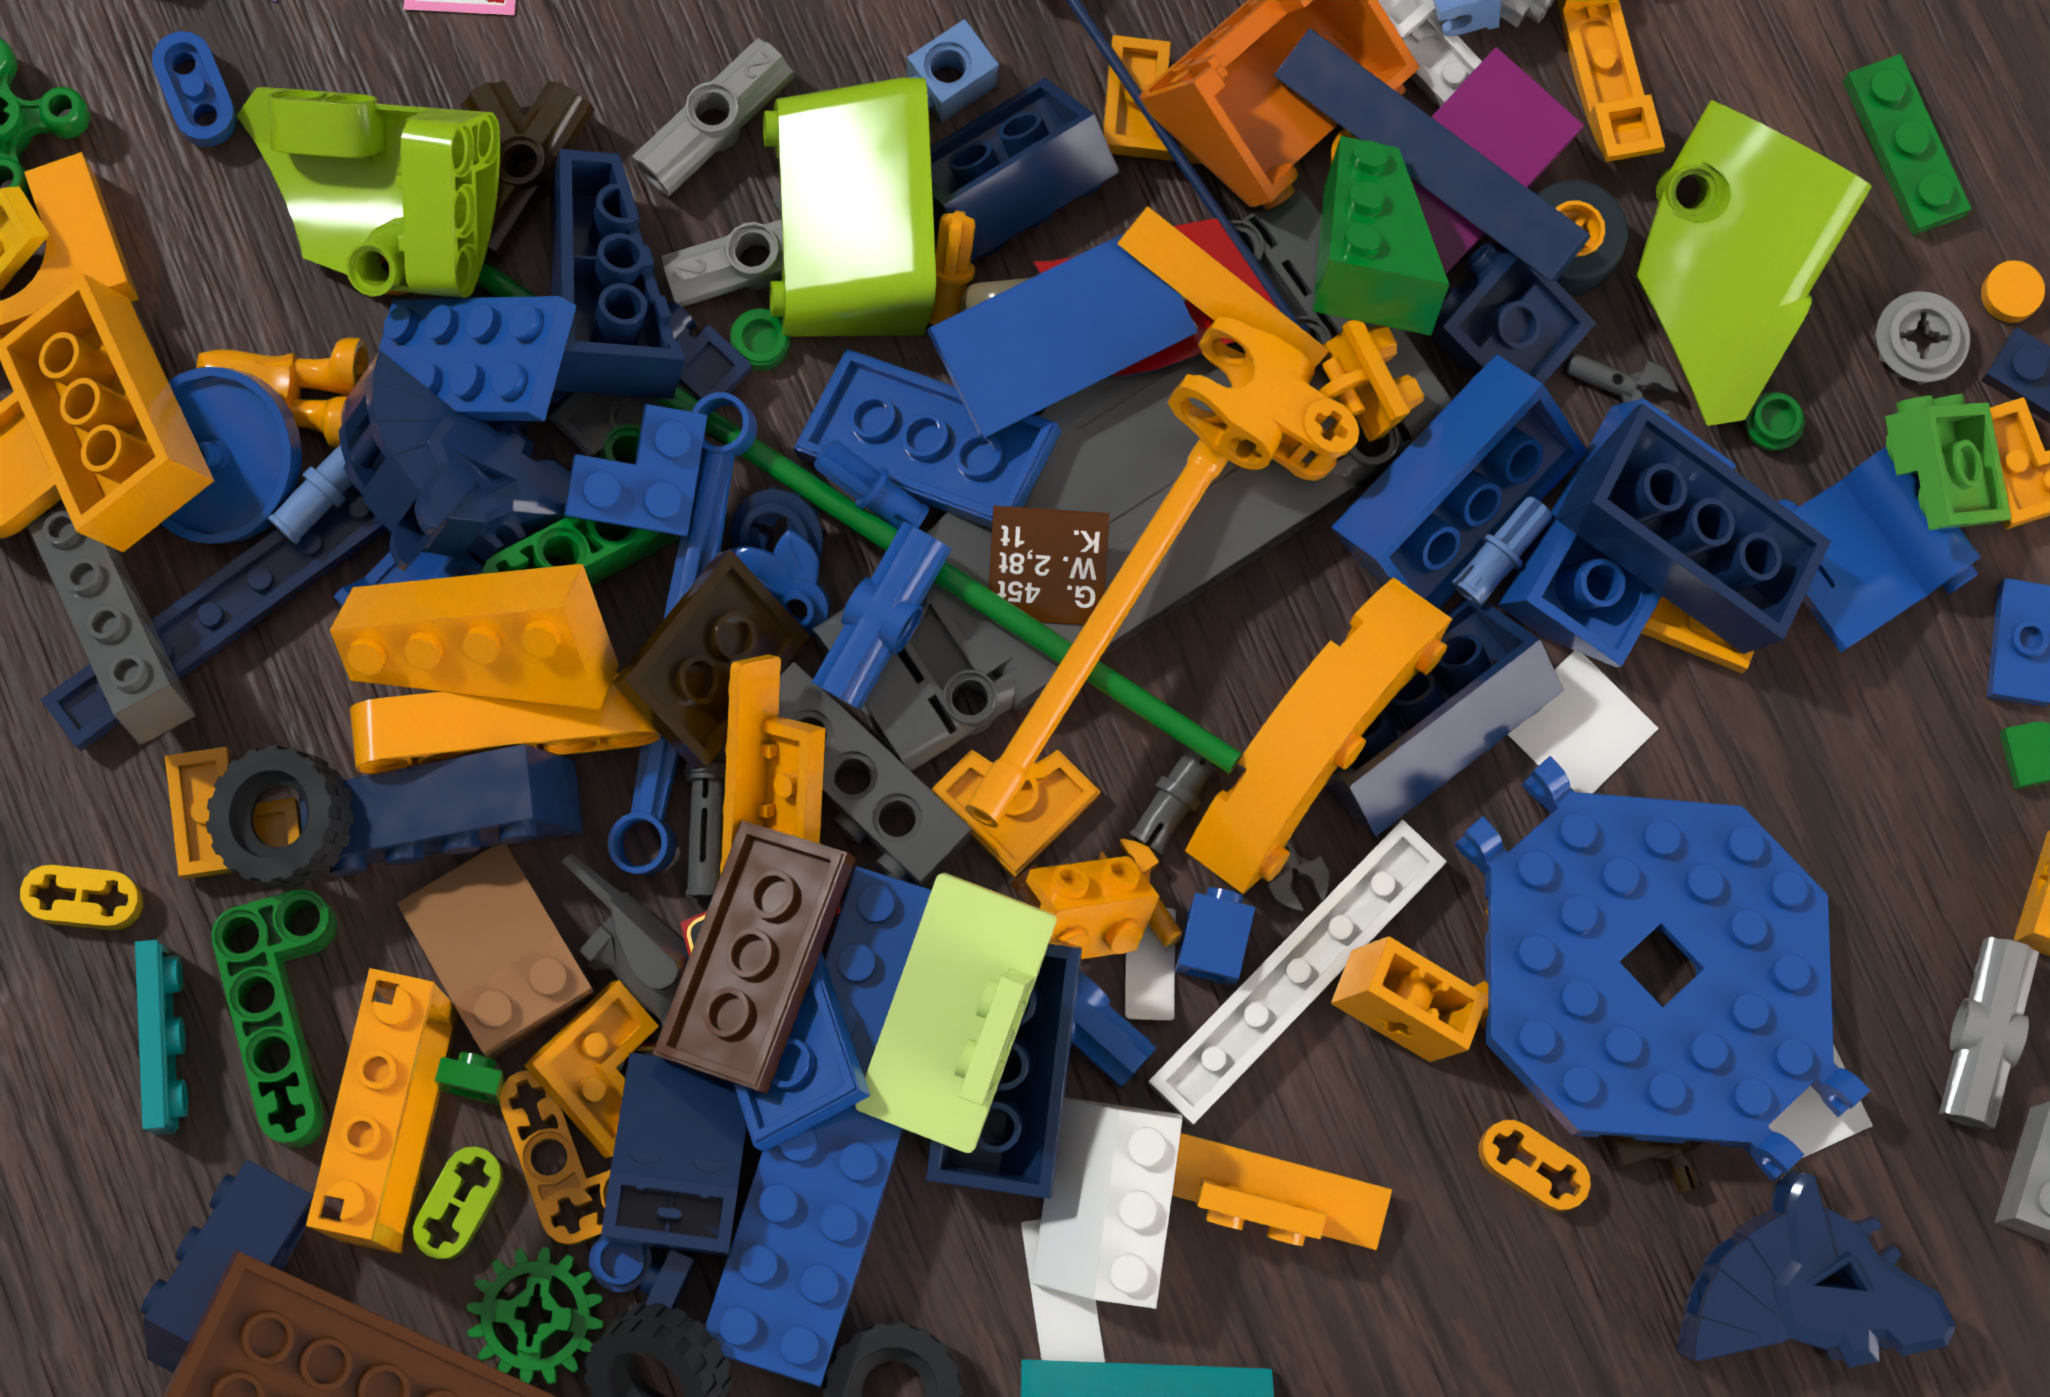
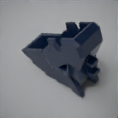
(441, 475)
(1770, 1287)

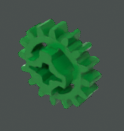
(508, 1312)

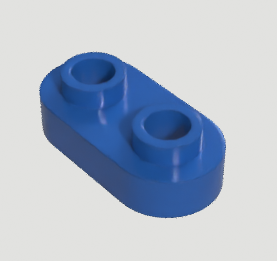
(194, 92)

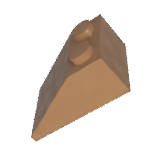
(496, 951)

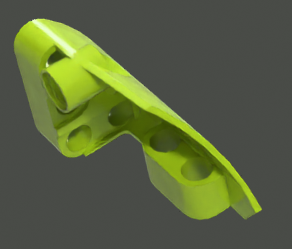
(382, 183)
(1744, 256)

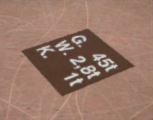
(1049, 561)

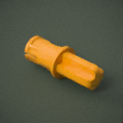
(952, 264)

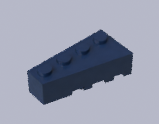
(601, 265)
(458, 807)

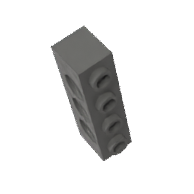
(112, 628)
(937, 829)

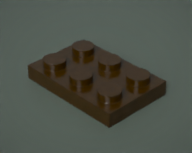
(685, 664)

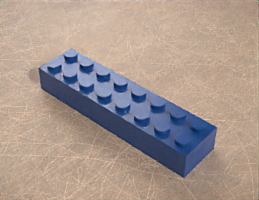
(823, 1187)

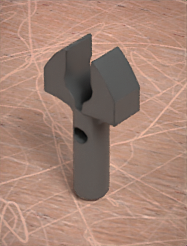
(1622, 384)
(1314, 871)

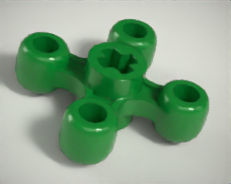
(28, 118)

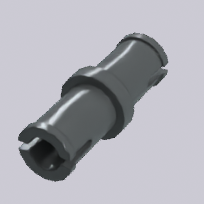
(1173, 801)

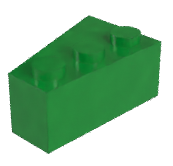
(1375, 243)

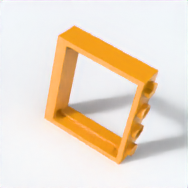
(384, 1112)

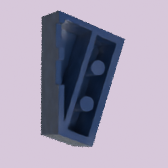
(250, 1214)

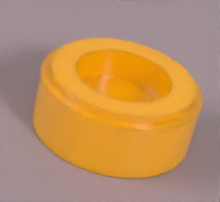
(2012, 291)

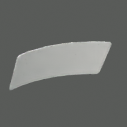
(1150, 979)

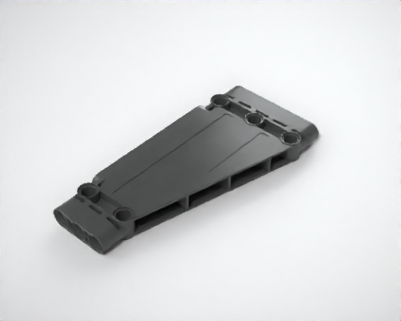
(1122, 458)

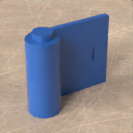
(1878, 551)

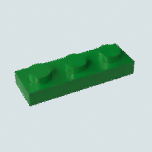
(1906, 144)

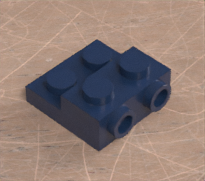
(1509, 313)

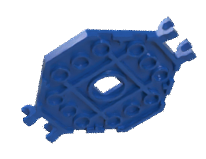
(1592, 1037)

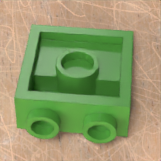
(1955, 459)

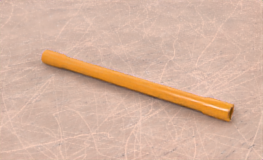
(1009, 772)

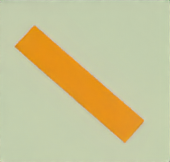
(1208, 282)

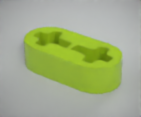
(445, 1195)

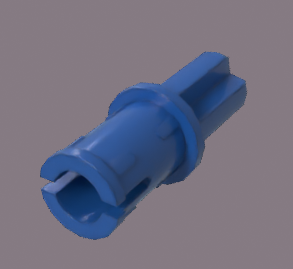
(869, 486)

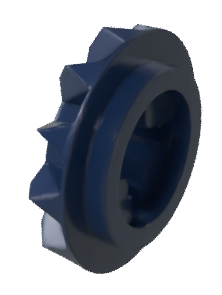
(768, 508)

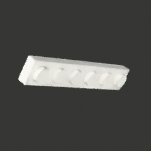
(1296, 973)

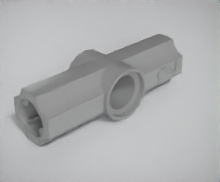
(738, 91)
(715, 266)
(1989, 1033)

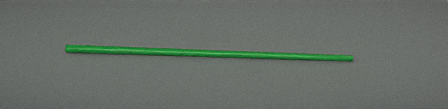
(948, 578)

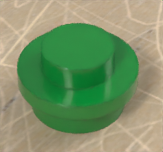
(1775, 421)

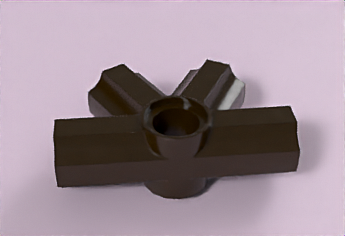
(548, 126)

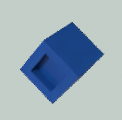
(1215, 936)

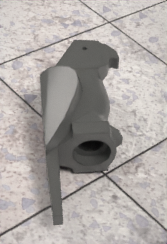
(633, 945)

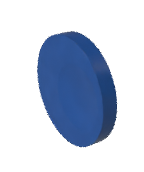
(248, 447)

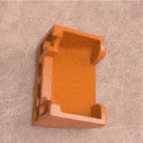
(1244, 120)

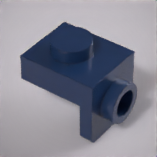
(667, 1279)

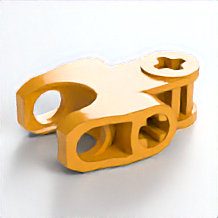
(1269, 407)

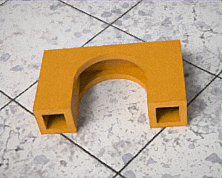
(78, 239)

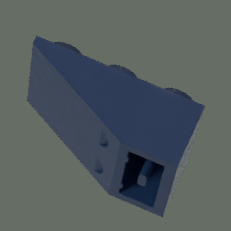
(674, 1159)

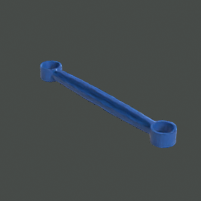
(695, 552)

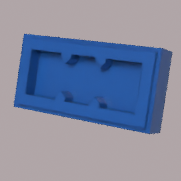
(2021, 644)

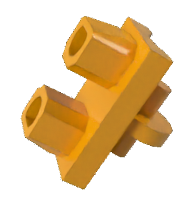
(1363, 380)

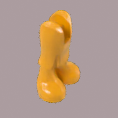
(290, 374)

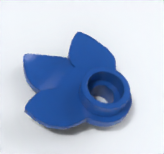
(789, 575)

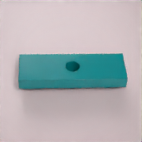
(160, 1037)

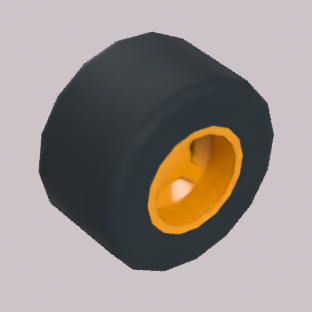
(1603, 220)

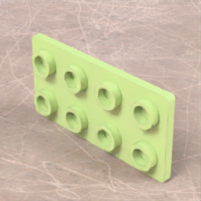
(956, 1012)

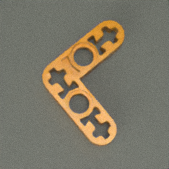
(565, 1185)

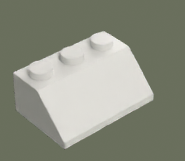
(1109, 1203)

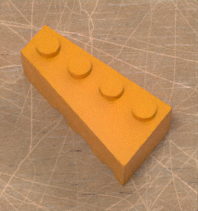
(482, 635)

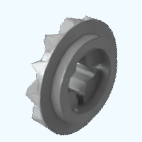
(1940, 321)

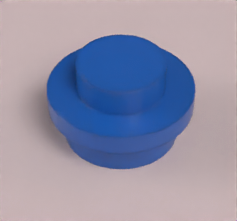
(619, 1265)

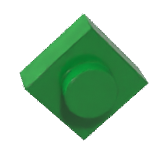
(470, 1078)

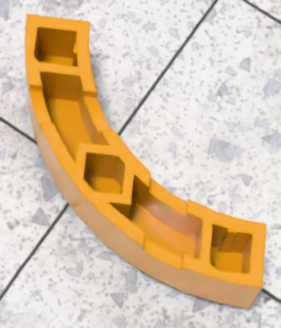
(1316, 732)

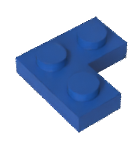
(655, 490)

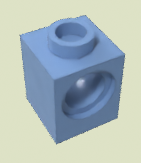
(961, 50)

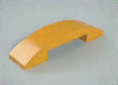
(1609, 80)

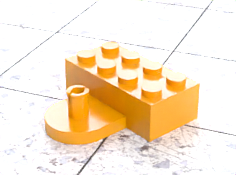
(92, 422)

